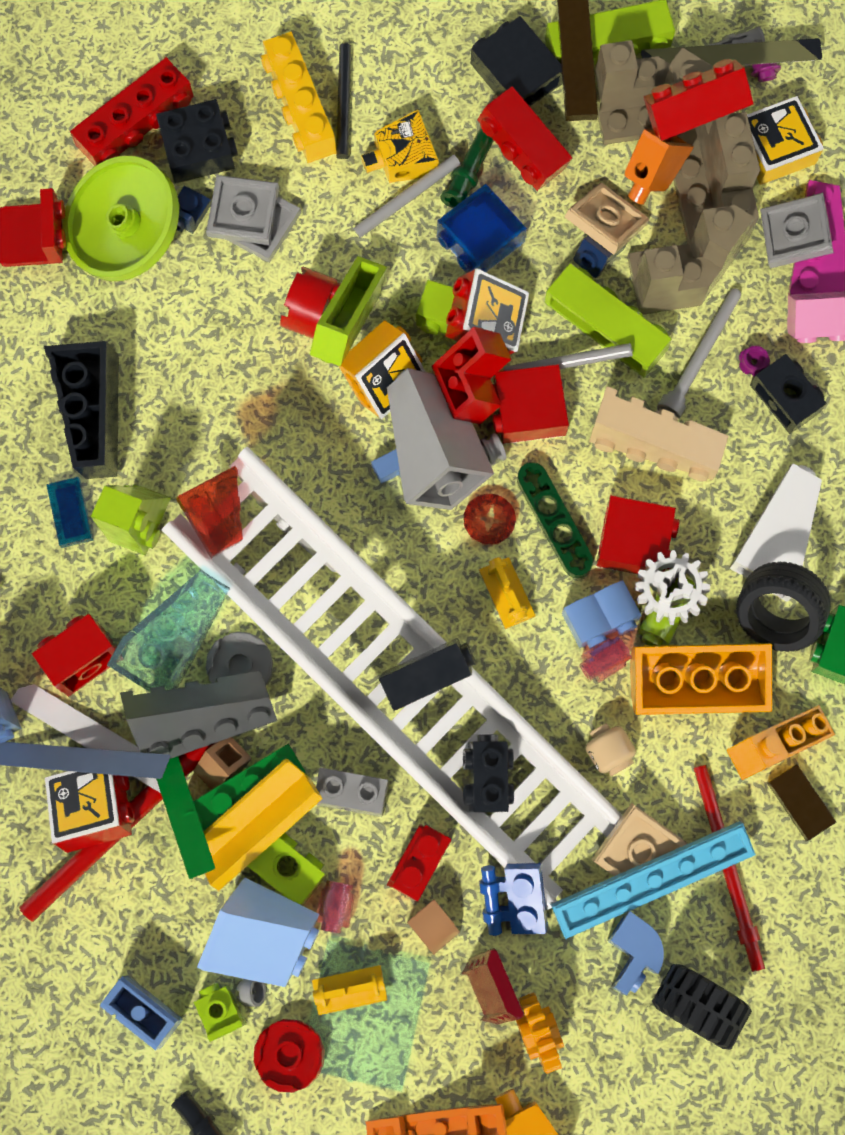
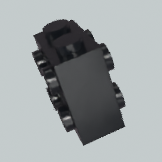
(197, 140)

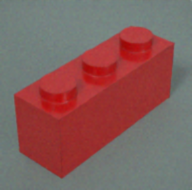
(698, 99)
(524, 138)

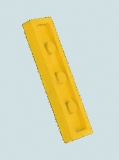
(258, 820)

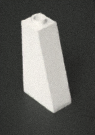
(784, 524)

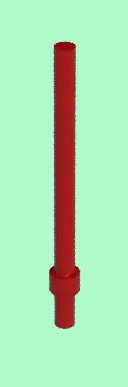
(747, 934)

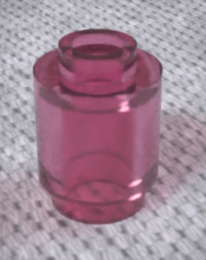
(605, 659)
(335, 906)

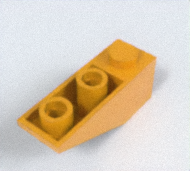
(780, 742)

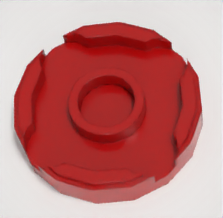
(289, 1055)

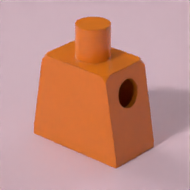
(655, 164)

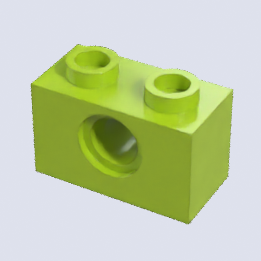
(298, 886)

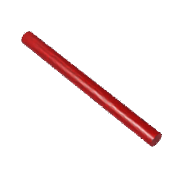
(87, 857)

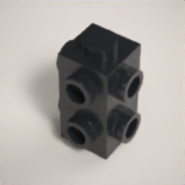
(488, 775)

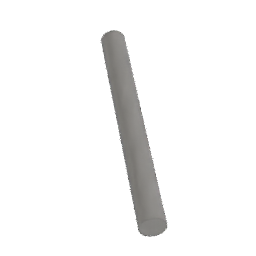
(406, 196)
(579, 359)

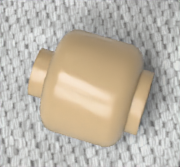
(610, 749)

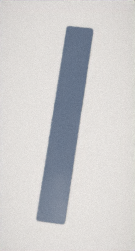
(83, 760)

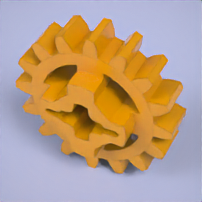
(540, 1033)

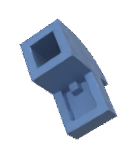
(642, 946)

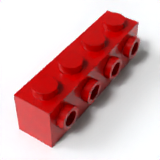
(132, 113)

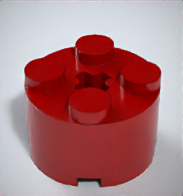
(308, 300)

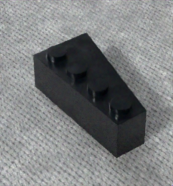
(88, 400)

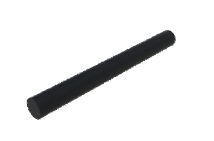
(343, 114)

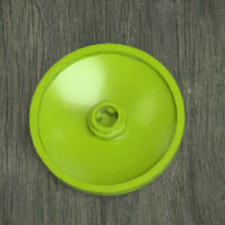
(121, 218)

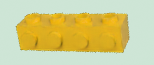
(299, 96)

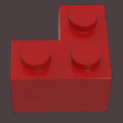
(466, 374)

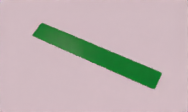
(186, 829)

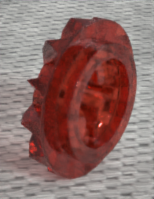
(479, 508)

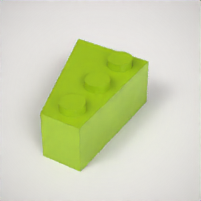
(130, 516)

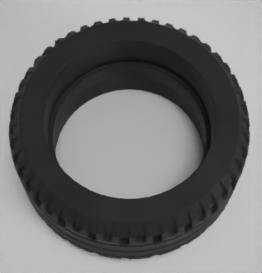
(791, 581)

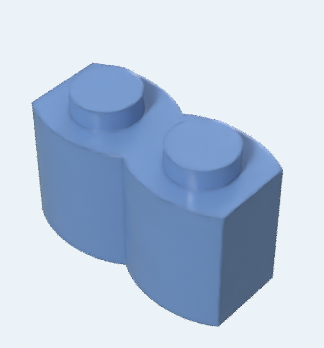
(601, 615)

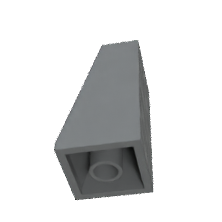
(436, 454)

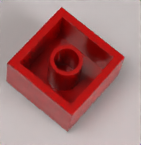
(75, 654)

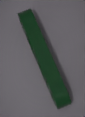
(559, 518)

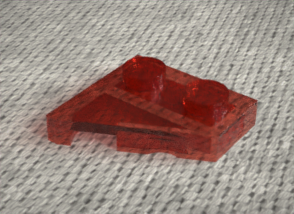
(215, 512)

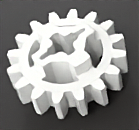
(661, 580)

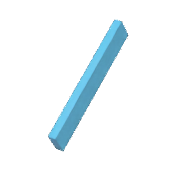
(653, 879)

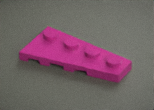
(827, 271)

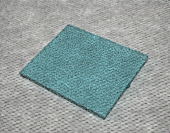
(374, 1039)

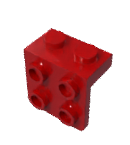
(33, 232)

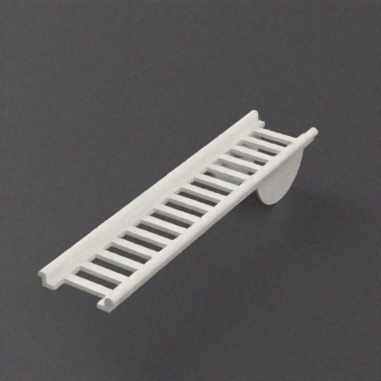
(329, 549)

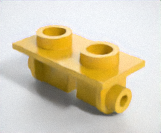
(506, 592)
(349, 990)

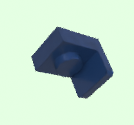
(192, 209)
(593, 256)

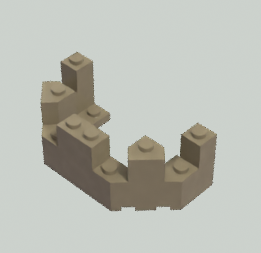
(710, 186)

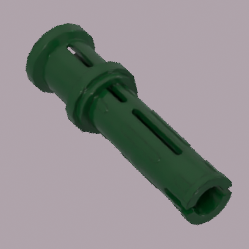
(465, 176)

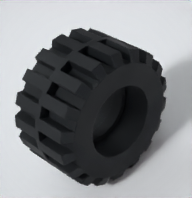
(702, 1006)

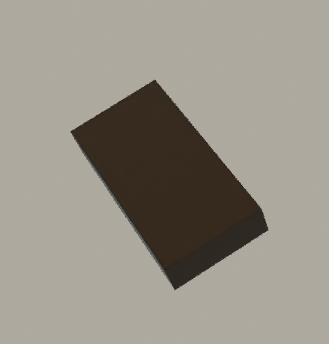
(801, 802)

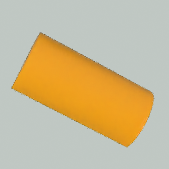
(701, 678)

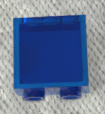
(480, 231)

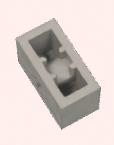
(352, 792)

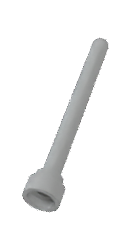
(675, 399)

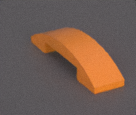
(450, 1121)

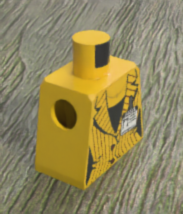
(402, 150)

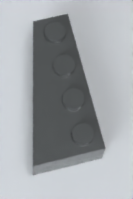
(197, 714)

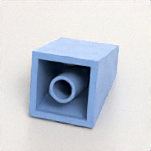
(259, 936)

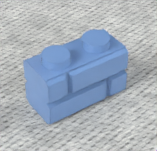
(141, 1012)

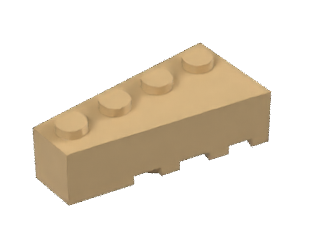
(657, 437)

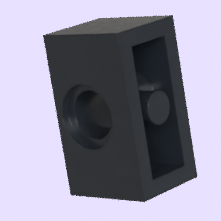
(789, 411)

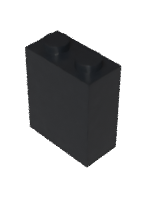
(517, 59)
(427, 673)

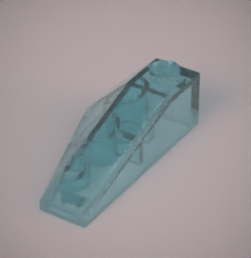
(169, 638)

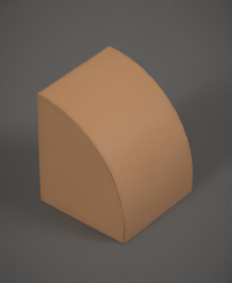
(221, 762)
(433, 927)

